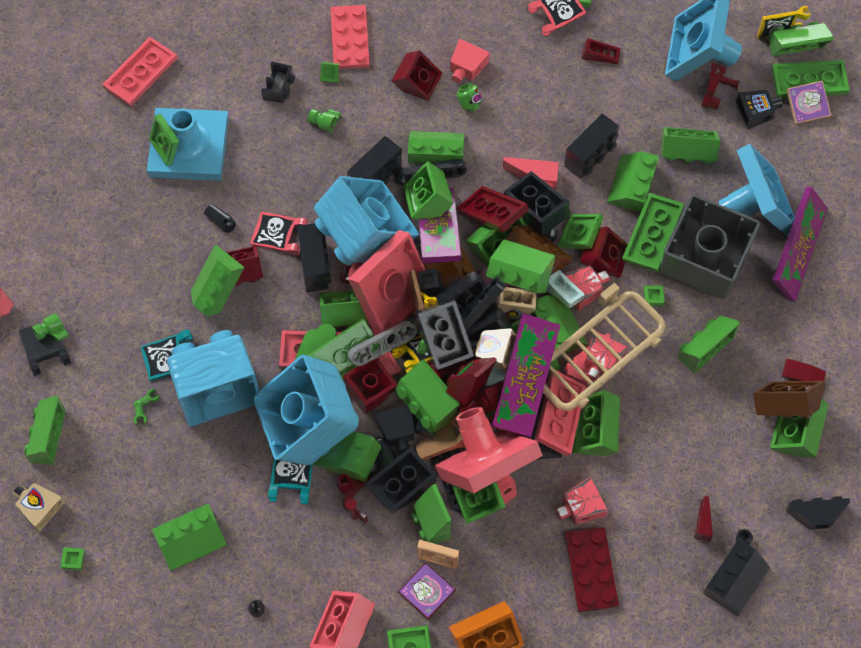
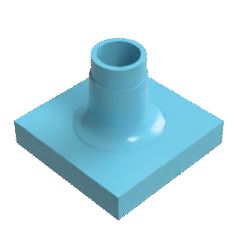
(700, 37)
(200, 146)
(762, 193)

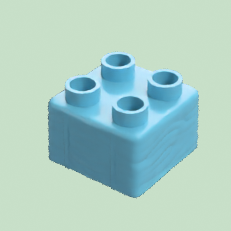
(360, 217)
(213, 377)
(305, 411)

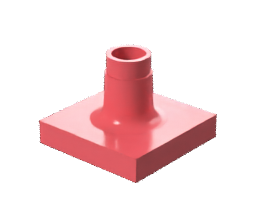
(384, 282)
(486, 454)

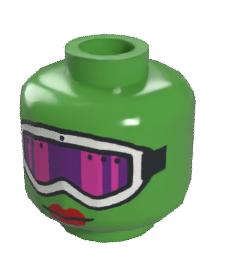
(469, 97)

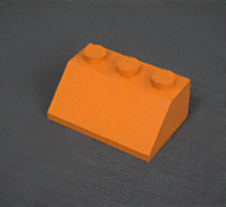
(488, 629)

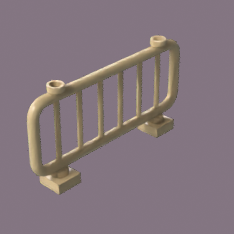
(609, 296)

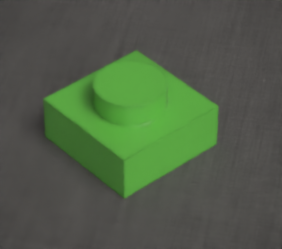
(329, 72)
(654, 295)
(72, 559)

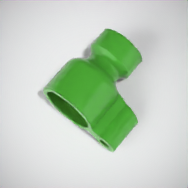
(324, 120)
(51, 325)

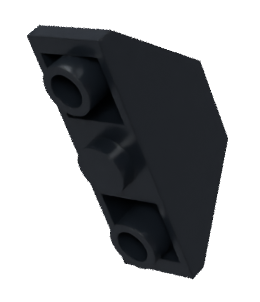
(817, 512)

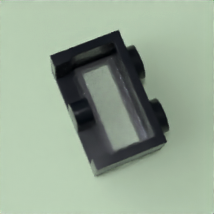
(278, 82)

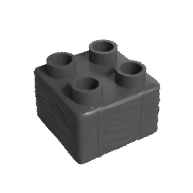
(709, 246)

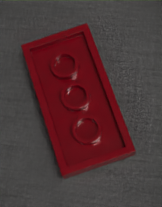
(492, 209)
(591, 569)

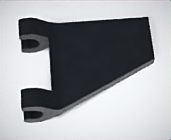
(41, 349)

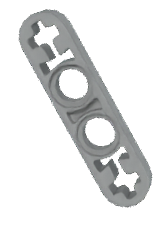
(383, 346)

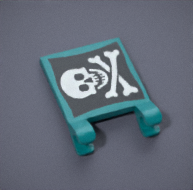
(157, 353)
(290, 476)

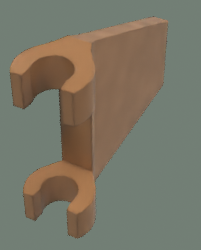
(417, 299)
(443, 441)

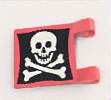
(558, 12)
(275, 232)

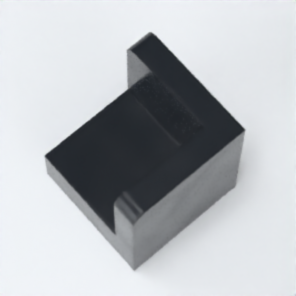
(430, 281)

